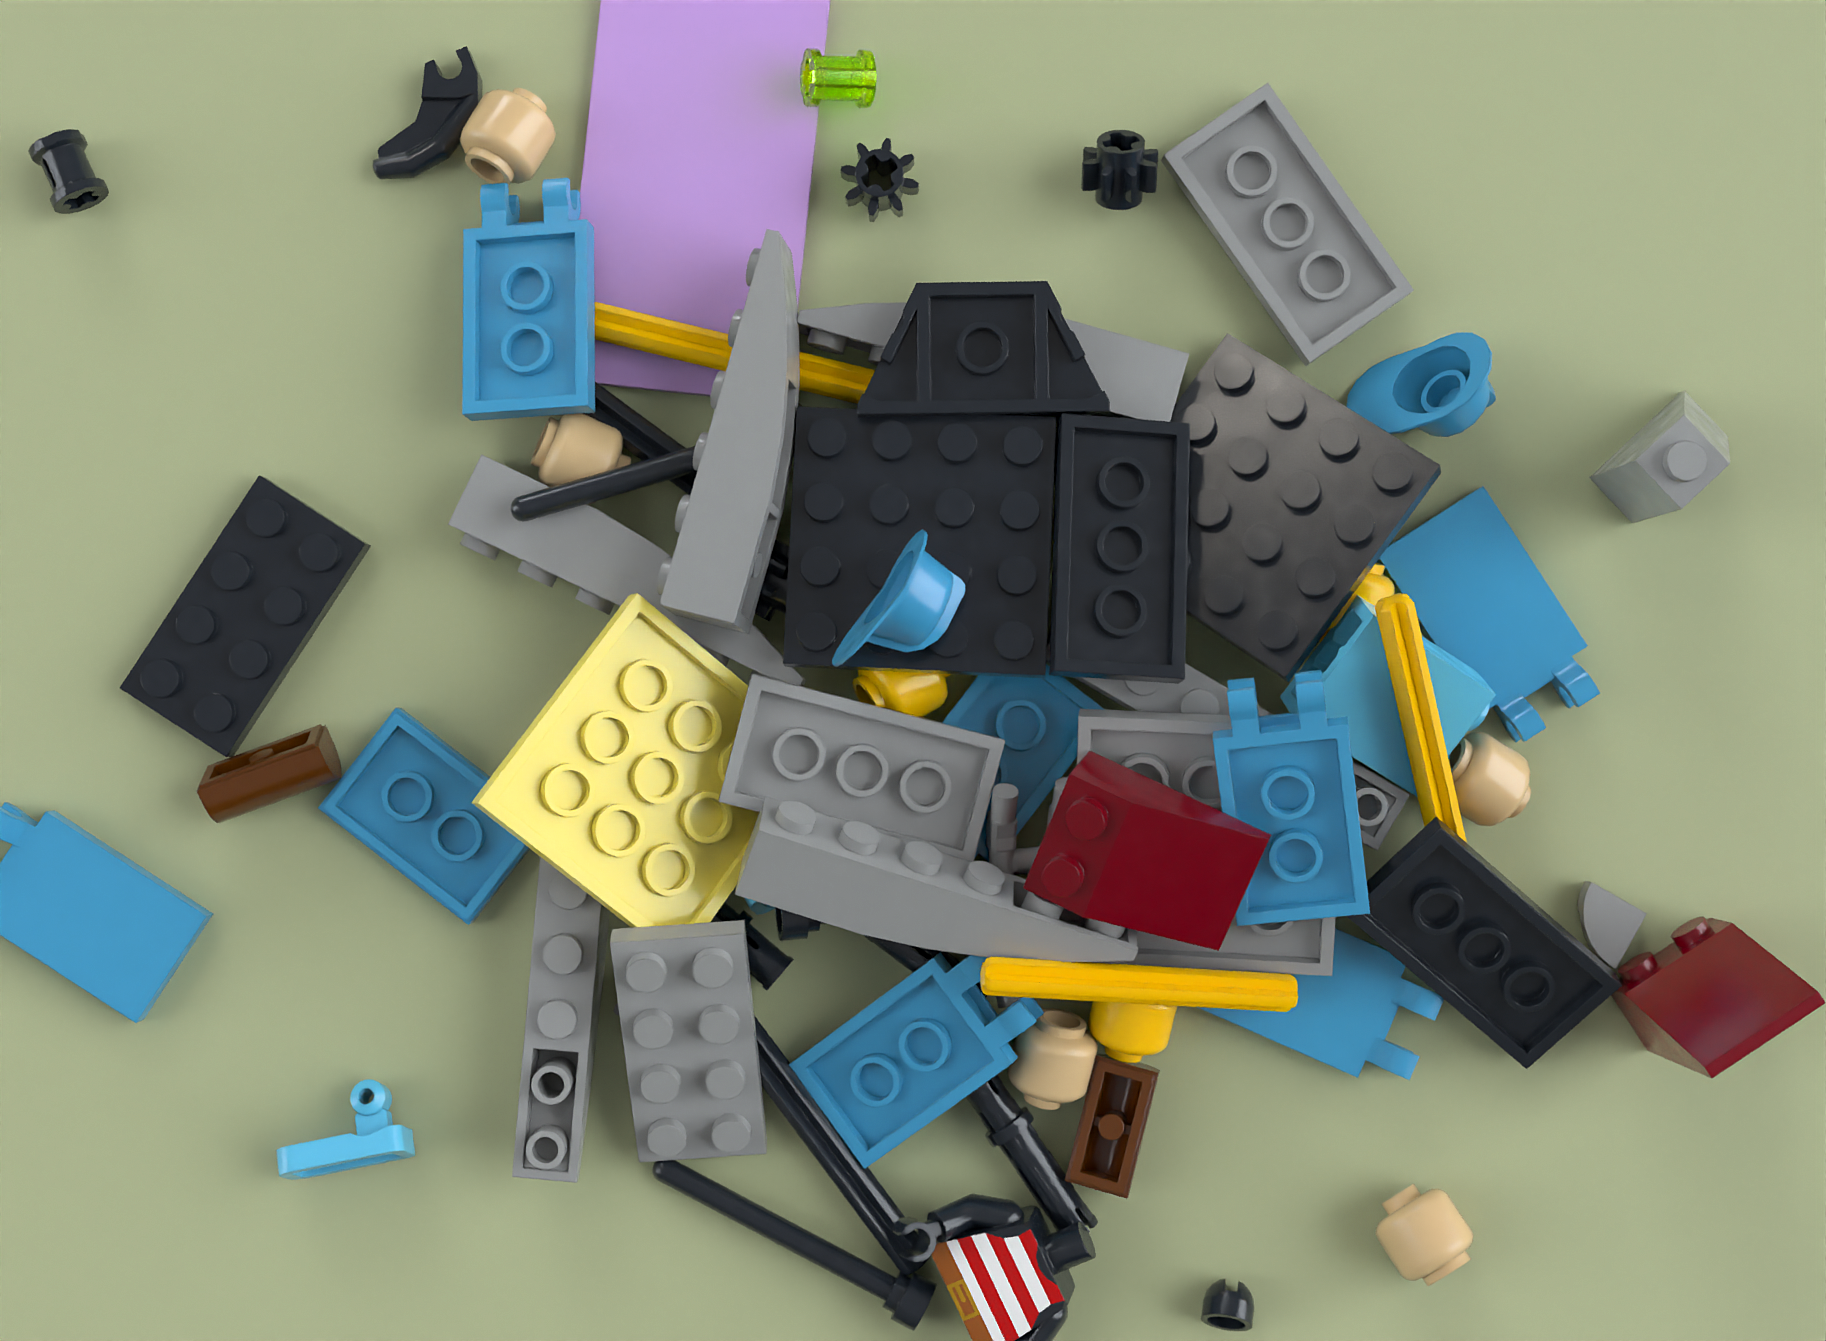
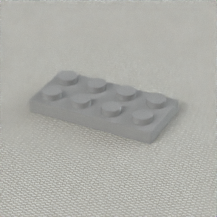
(1286, 224)
(862, 765)
(689, 1040)

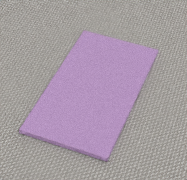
(690, 162)

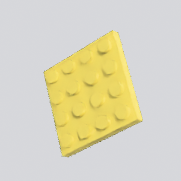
(629, 774)

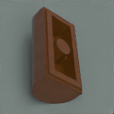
(269, 774)
(1112, 1125)

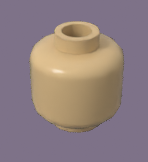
(507, 136)
(577, 449)
(1489, 779)
(1053, 1059)
(1424, 1234)

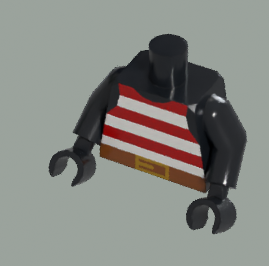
(1001, 1265)

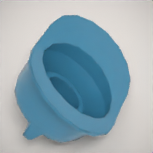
(1428, 388)
(910, 607)

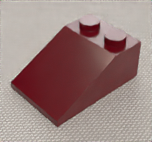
(1144, 856)
(1711, 996)

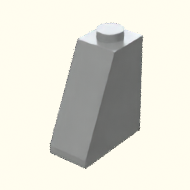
(1665, 462)

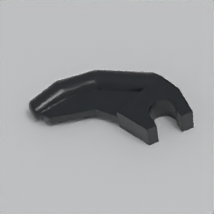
(438, 125)

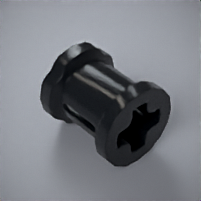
(68, 171)

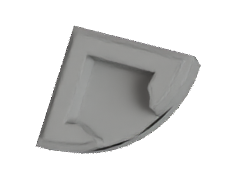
(1607, 923)

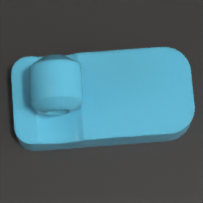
(374, 1144)

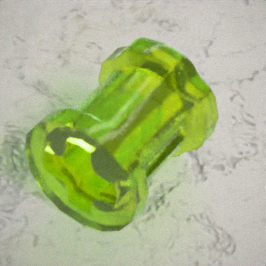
(838, 78)

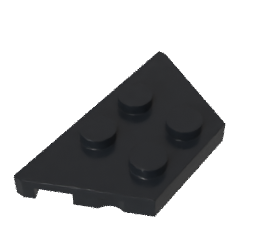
(982, 354)

